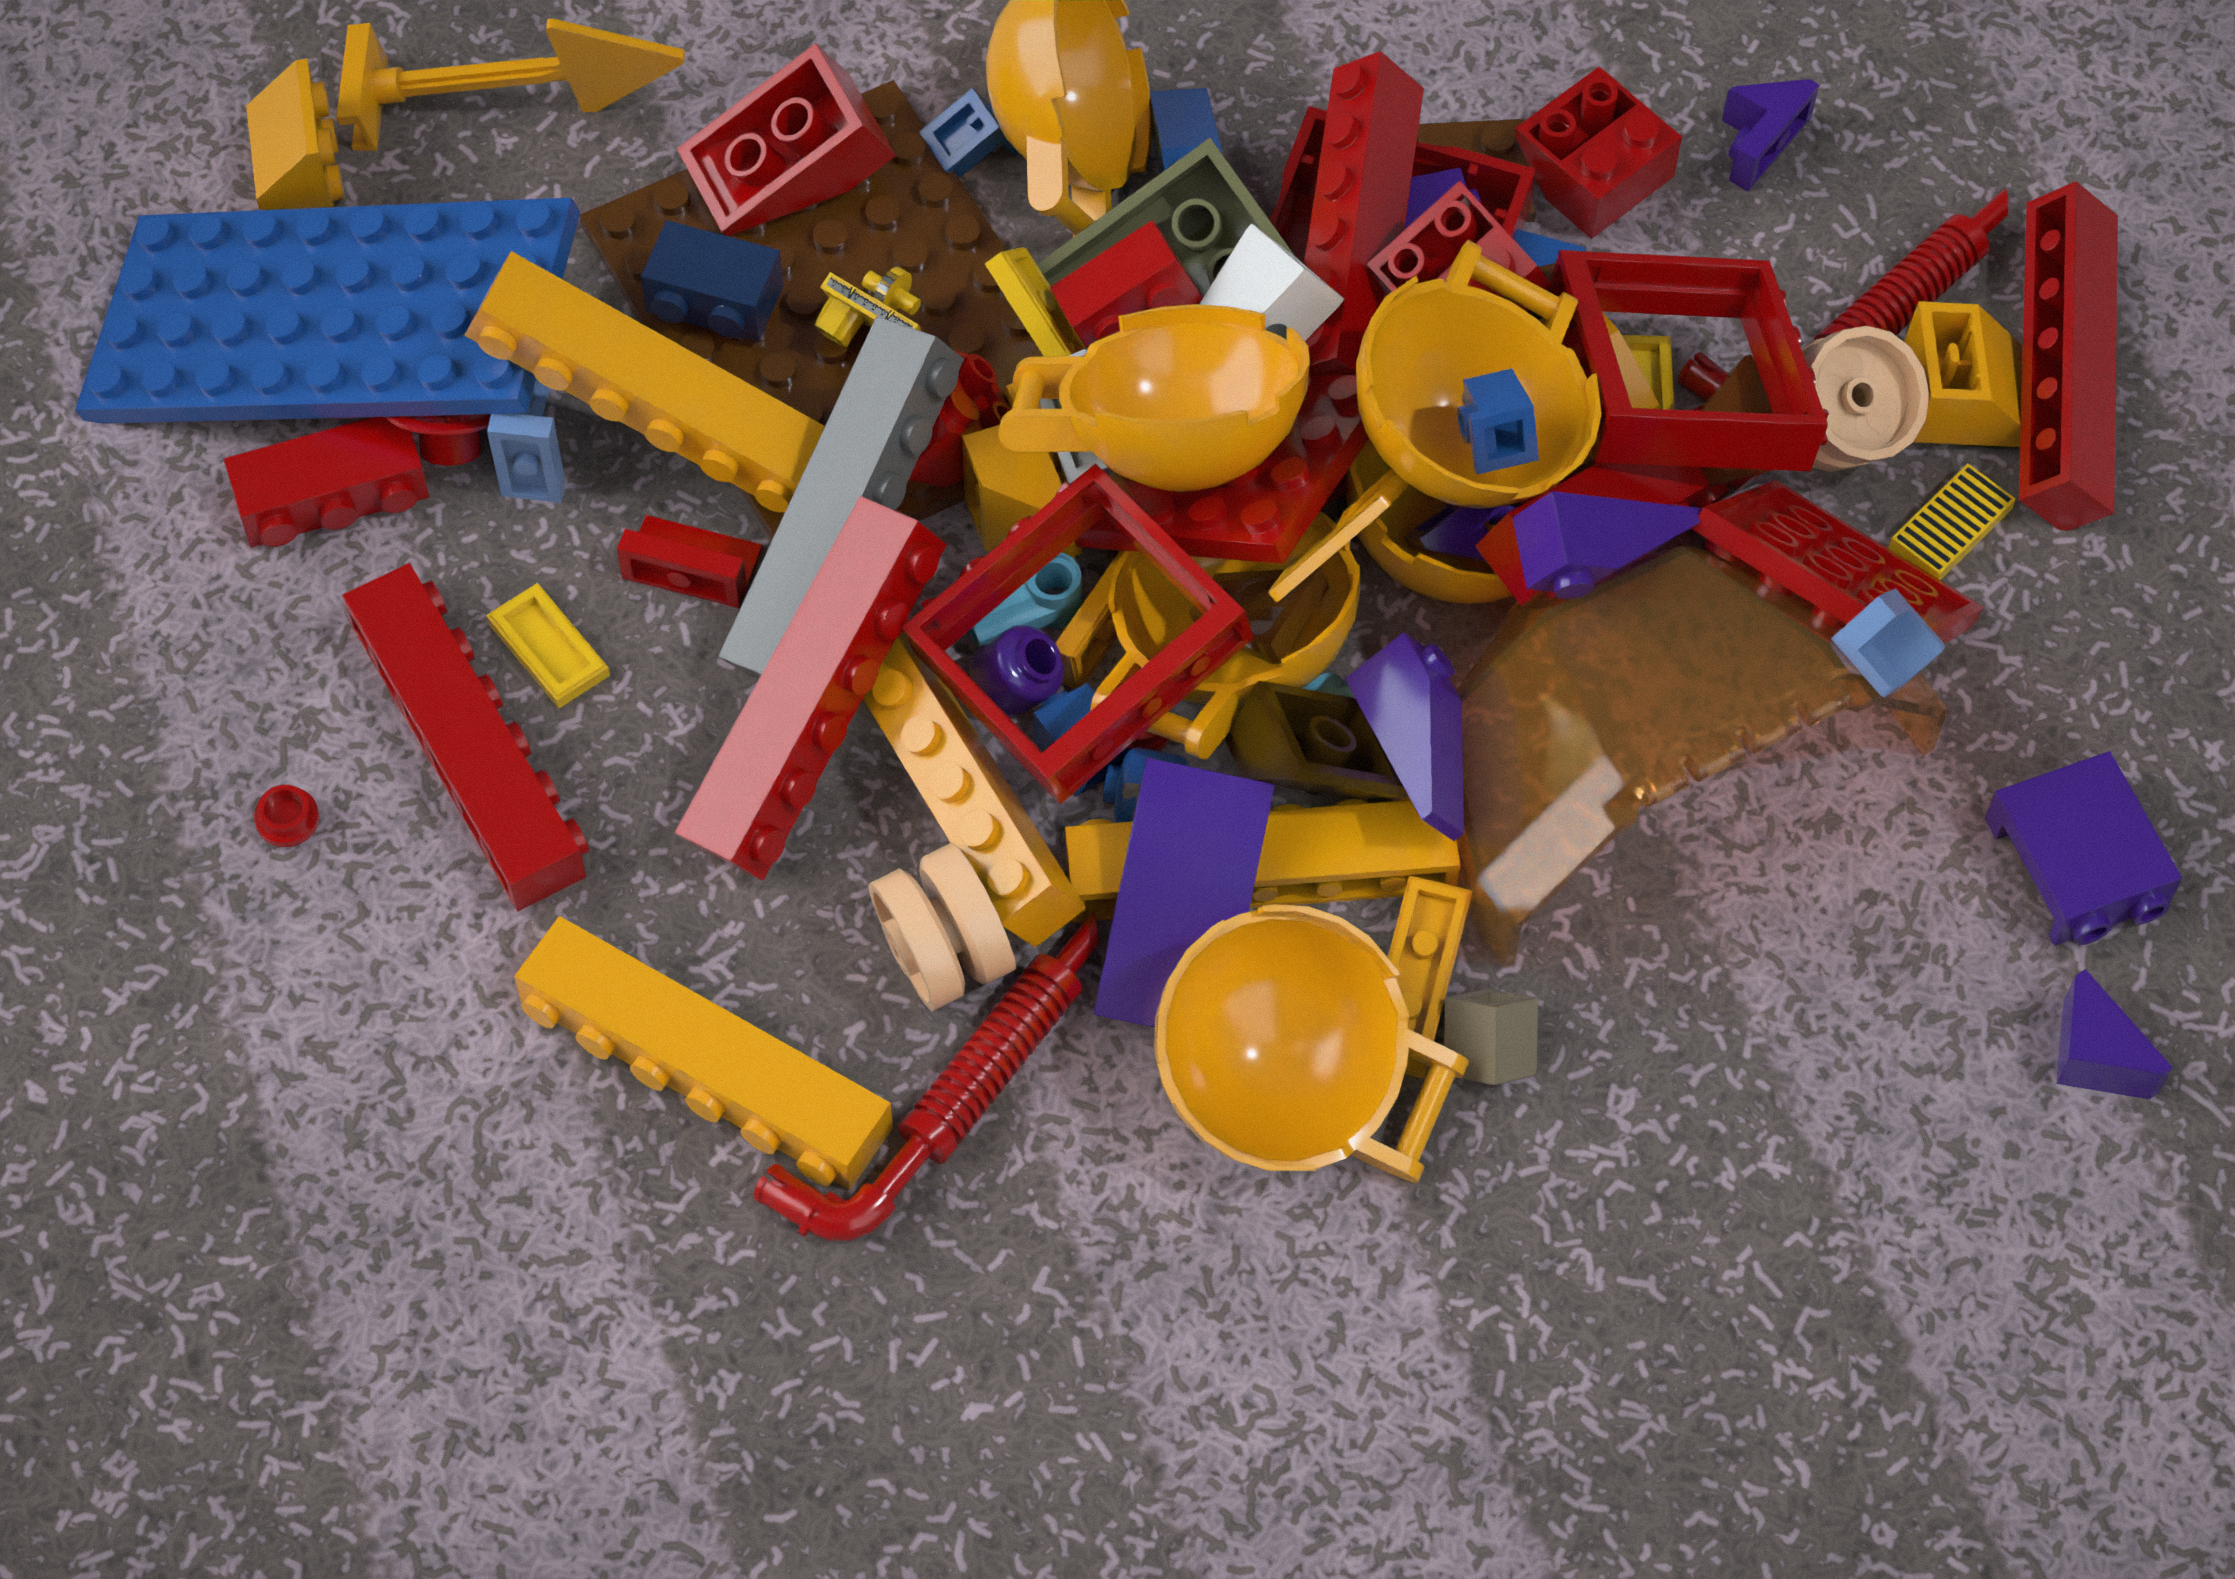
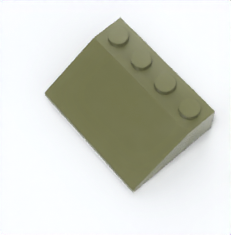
(1194, 205)

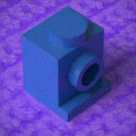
(1497, 421)

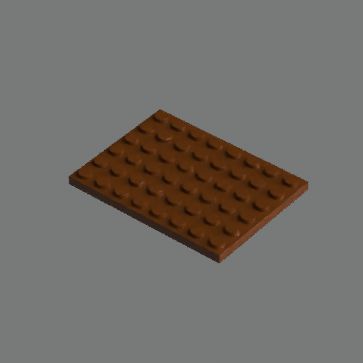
(896, 217)

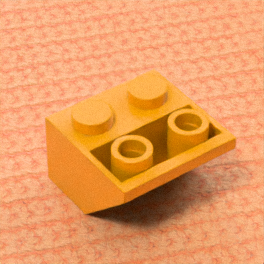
(294, 143)
(1969, 374)
(1006, 485)

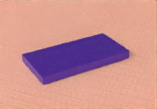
(1183, 871)

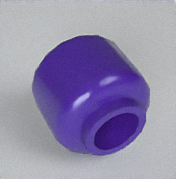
(1018, 669)

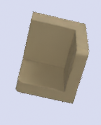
(1494, 1034)

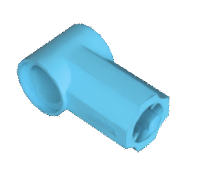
(1032, 606)

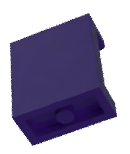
(2087, 848)

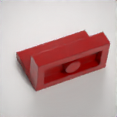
(688, 560)

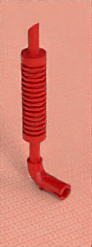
(1893, 300)
(951, 1103)

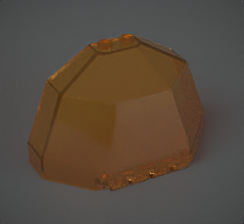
(1608, 697)

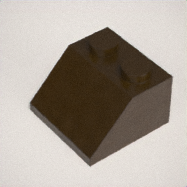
(1310, 744)

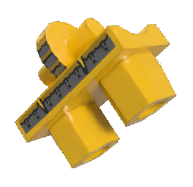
(851, 307)

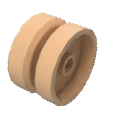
(1872, 395)
(942, 926)

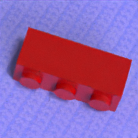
(325, 480)

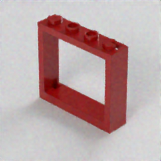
(1693, 288)
(1142, 697)

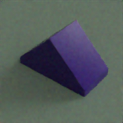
(2104, 1047)

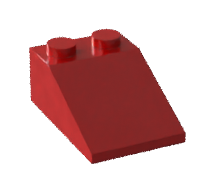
(786, 145)

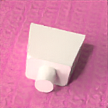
(1275, 283)

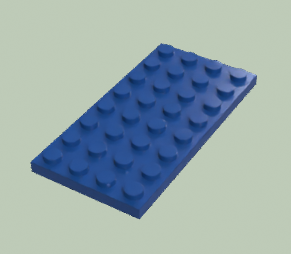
(316, 312)

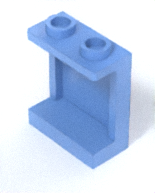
(528, 451)

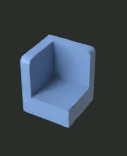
(1889, 643)

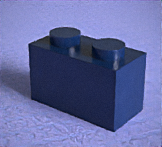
(712, 281)

